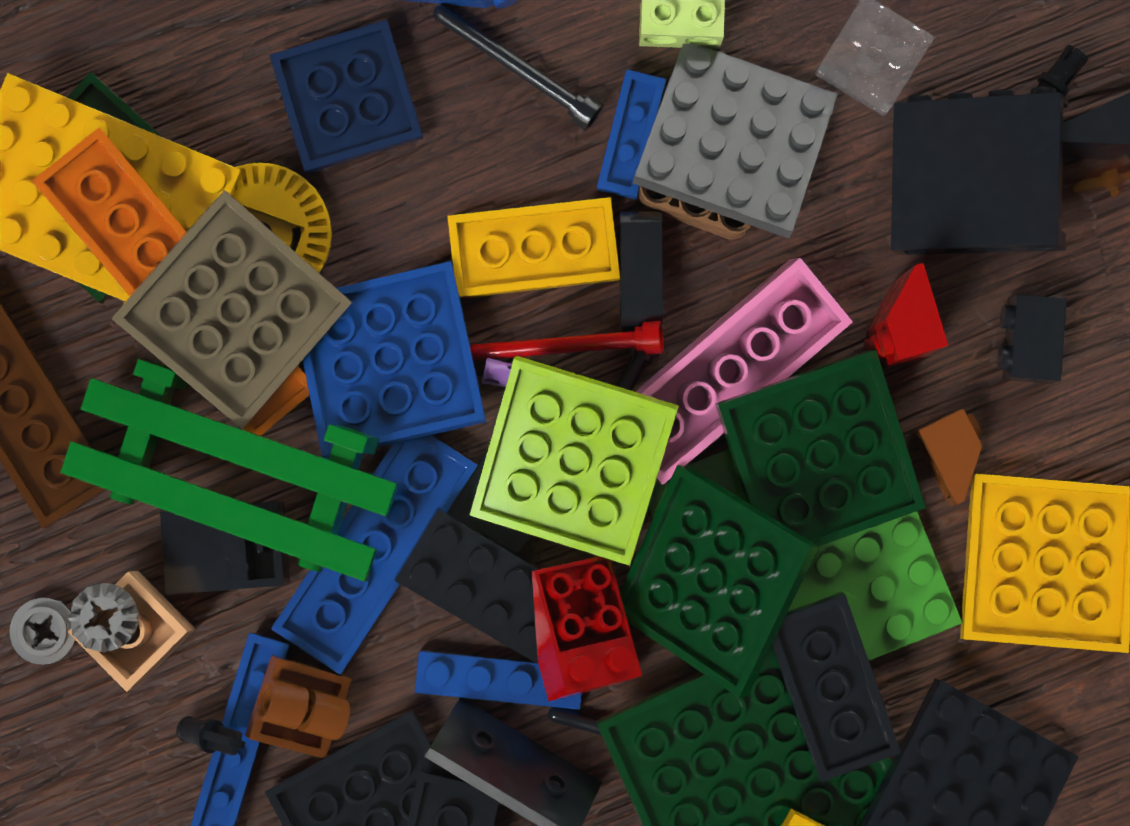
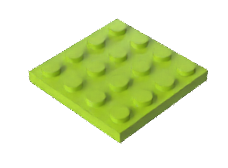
(573, 460)

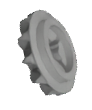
(122, 624)
(24, 636)

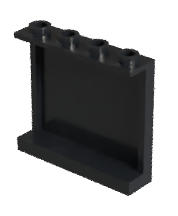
(978, 173)

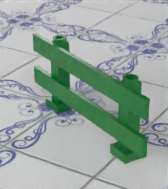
(152, 416)

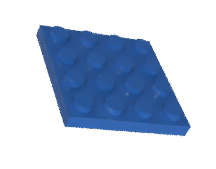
(396, 361)

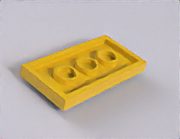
(534, 247)

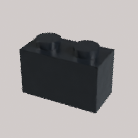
(1032, 339)

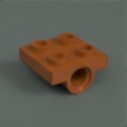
(300, 707)

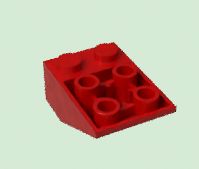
(581, 628)

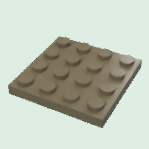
(231, 309)

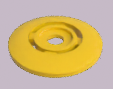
(286, 203)

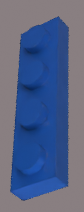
(485, 679)

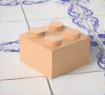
(157, 635)

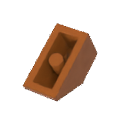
(951, 452)

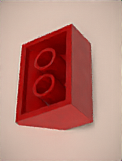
(906, 321)

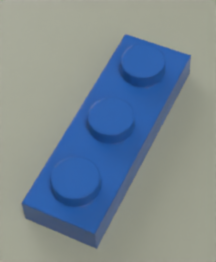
(629, 132)

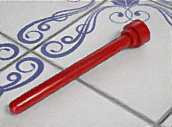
(645, 338)

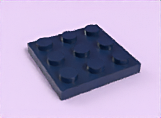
(346, 96)

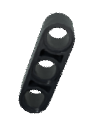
(640, 268)

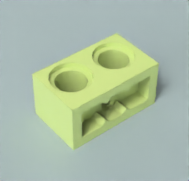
(681, 22)

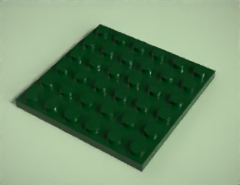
(728, 759)

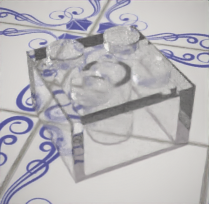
(874, 55)

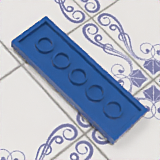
(336, 612)

